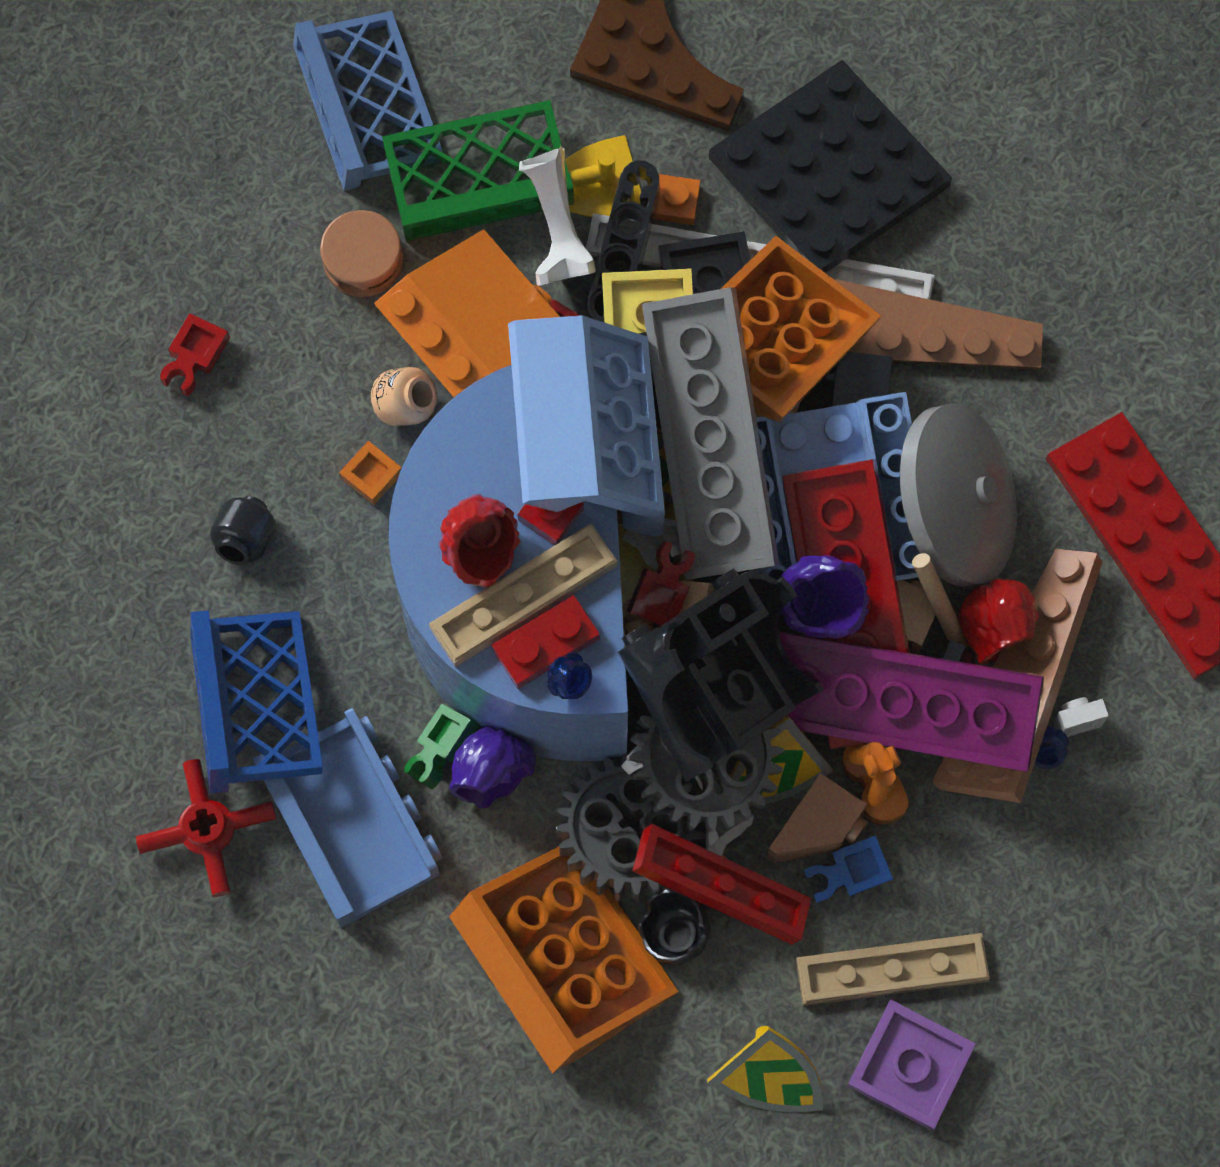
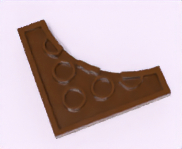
(640, 56)

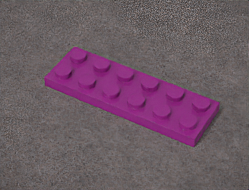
(917, 702)

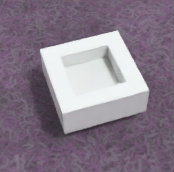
(1080, 716)

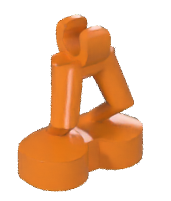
(874, 769)

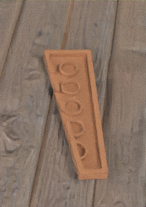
(945, 333)
(1061, 605)

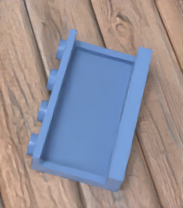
(354, 822)

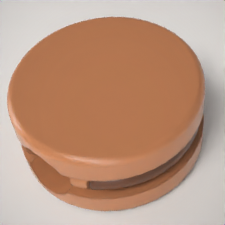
(361, 253)

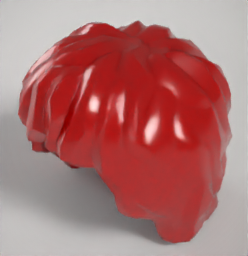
(479, 539)
(997, 617)

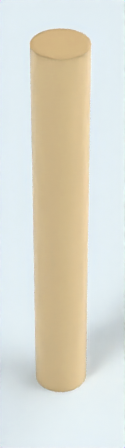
(938, 598)

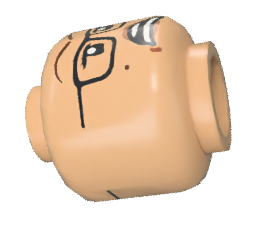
(403, 396)

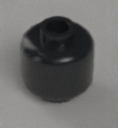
(242, 530)

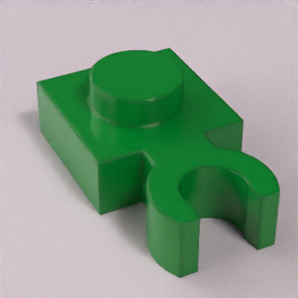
(440, 742)

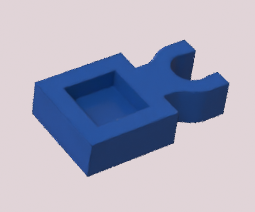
(856, 867)

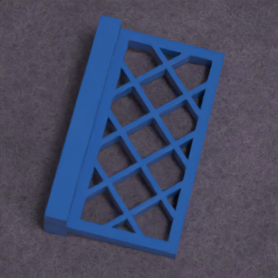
(217, 712)

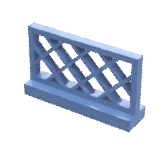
(330, 96)

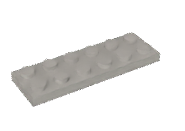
(710, 432)

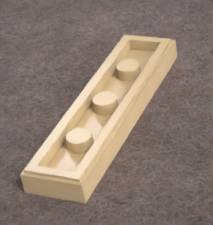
(523, 595)
(892, 969)

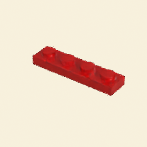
(721, 884)

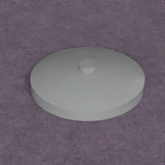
(958, 494)

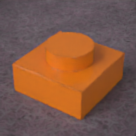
(677, 199)
(370, 473)

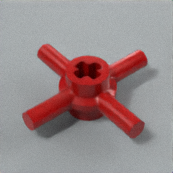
(220, 832)

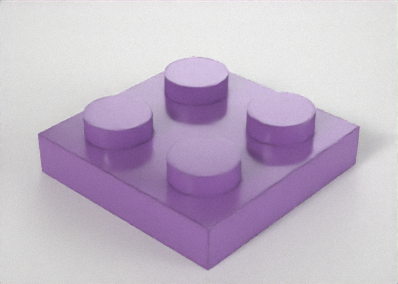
(911, 1065)

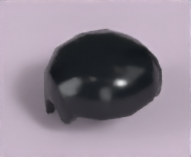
(674, 927)

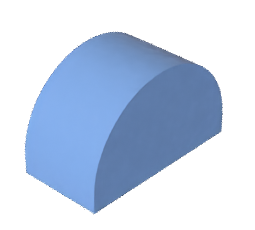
(475, 451)

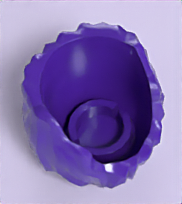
(829, 597)
(490, 766)

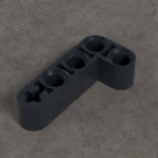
(626, 246)

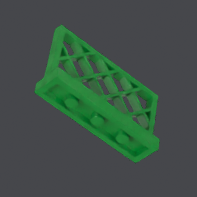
(476, 205)

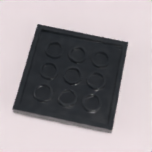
(830, 167)

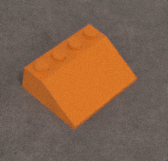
(460, 310)
(793, 325)
(561, 957)

